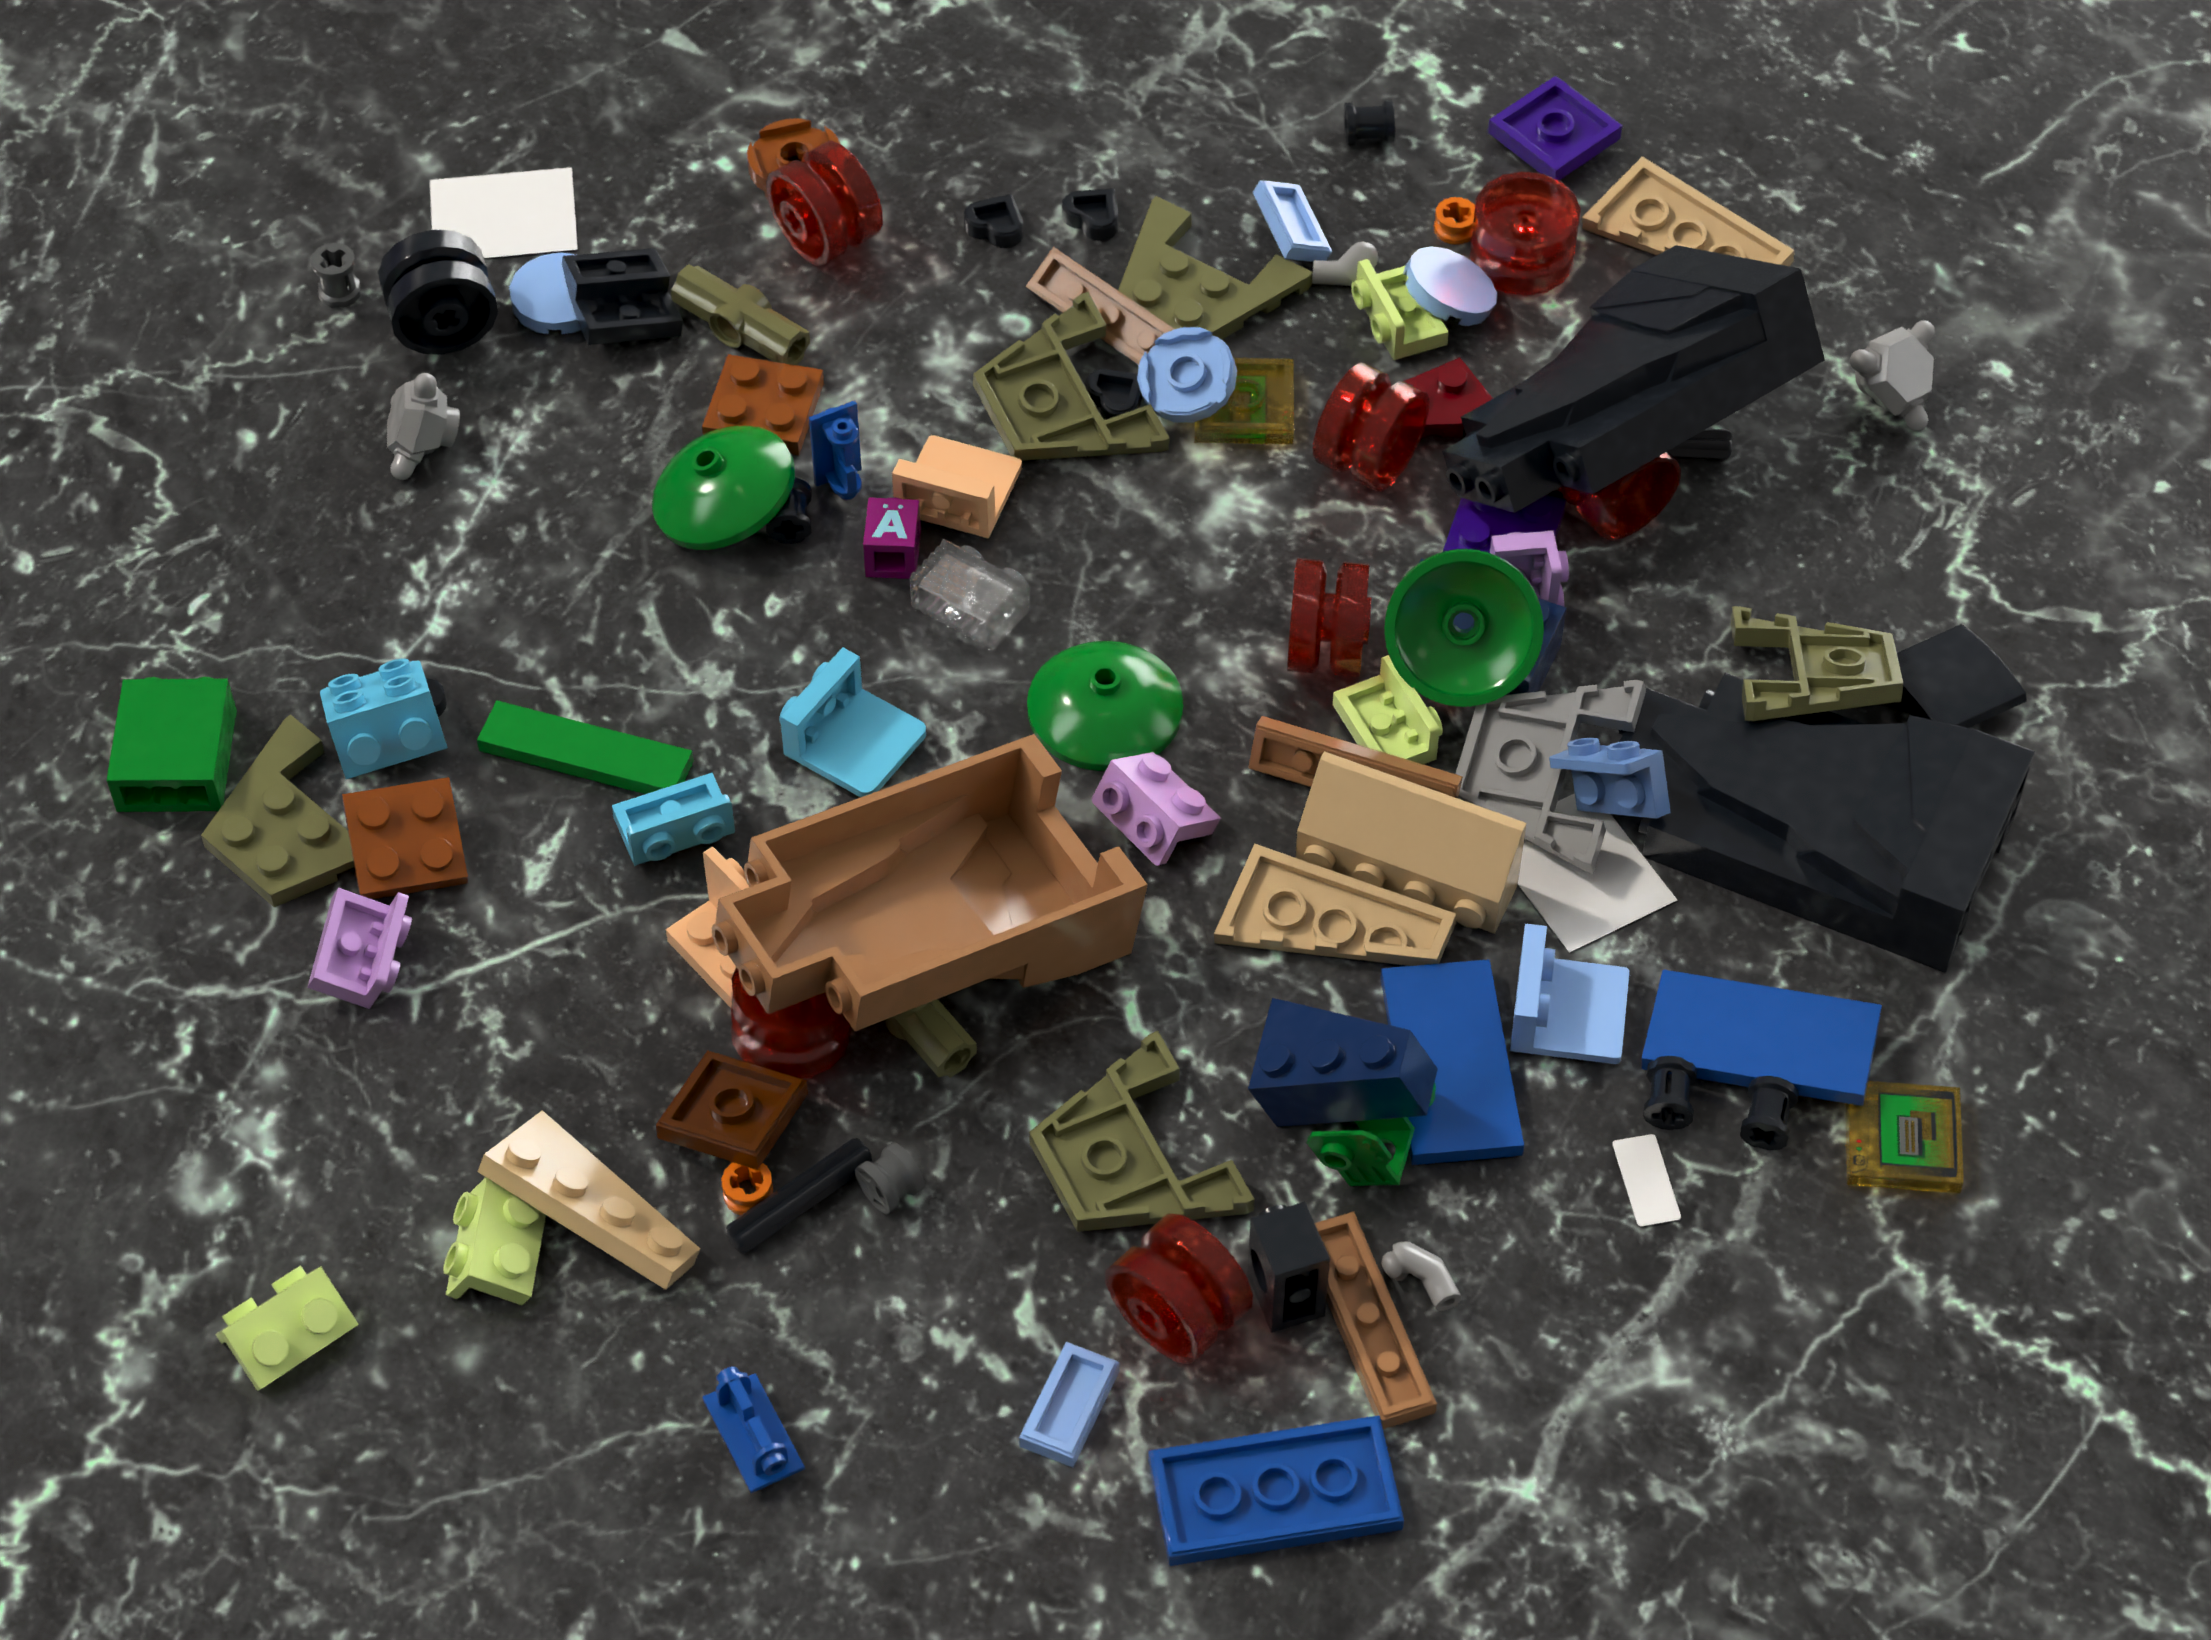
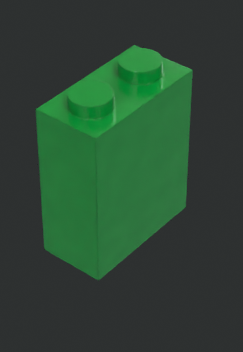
(171, 745)

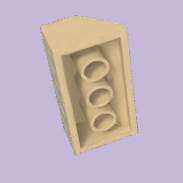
(1411, 841)

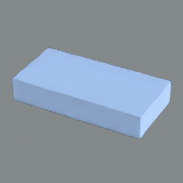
(1291, 221)
(1069, 1404)

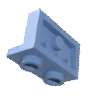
(1616, 777)

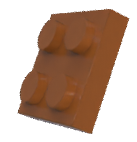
(767, 397)
(405, 838)

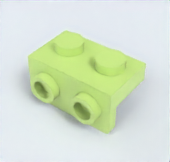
(1395, 314)
(1390, 716)
(494, 1244)
(286, 1327)

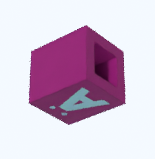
(891, 537)

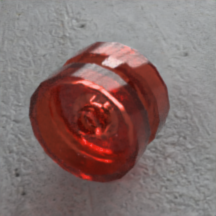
(824, 203)
(1525, 232)
(1370, 426)
(1329, 617)
(792, 1040)
(1179, 1288)

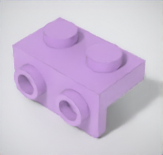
(1537, 559)
(1152, 805)
(359, 947)

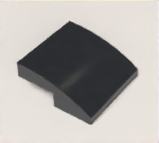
(621, 296)
(1957, 679)

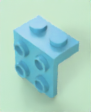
(382, 717)
(846, 729)

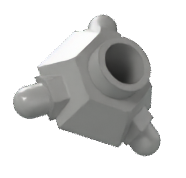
(1898, 372)
(419, 424)

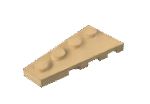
(1660, 211)
(1317, 911)
(581, 1193)

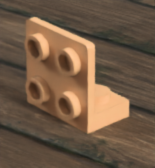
(957, 484)
(693, 933)

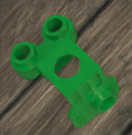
(1361, 1153)

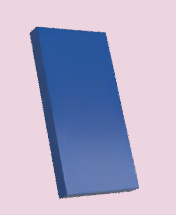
(1460, 1028)
(1758, 1030)
(1275, 1490)

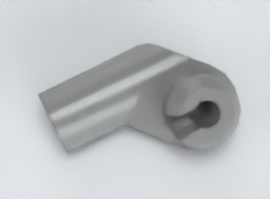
(1345, 269)
(1427, 1267)

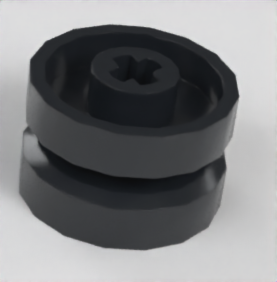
(437, 292)

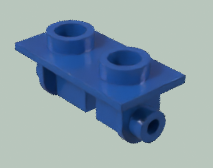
(837, 449)
(751, 1429)

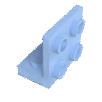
(1567, 1004)

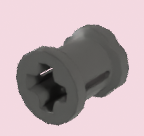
(333, 279)

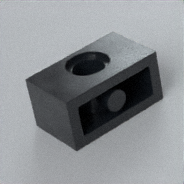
(1288, 1266)

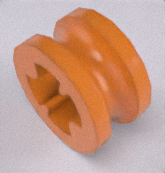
(1445, 225)
(735, 1196)

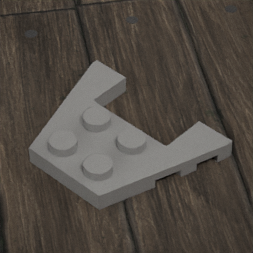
(1509, 763)

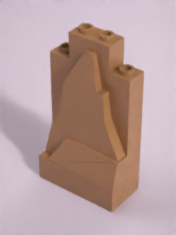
(928, 893)

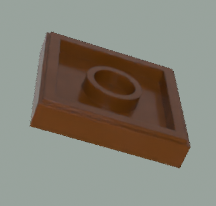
(732, 1109)

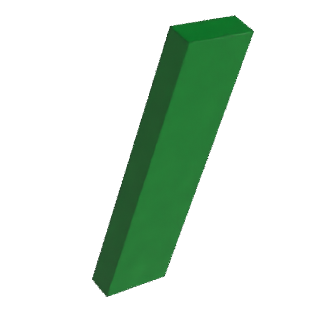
(583, 749)

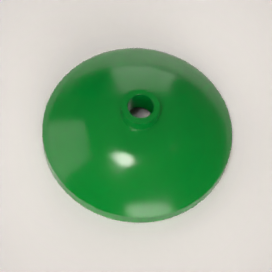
(723, 487)
(1473, 662)
(1098, 722)

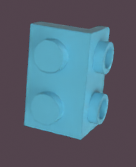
(674, 819)

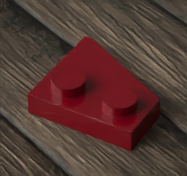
(1452, 394)

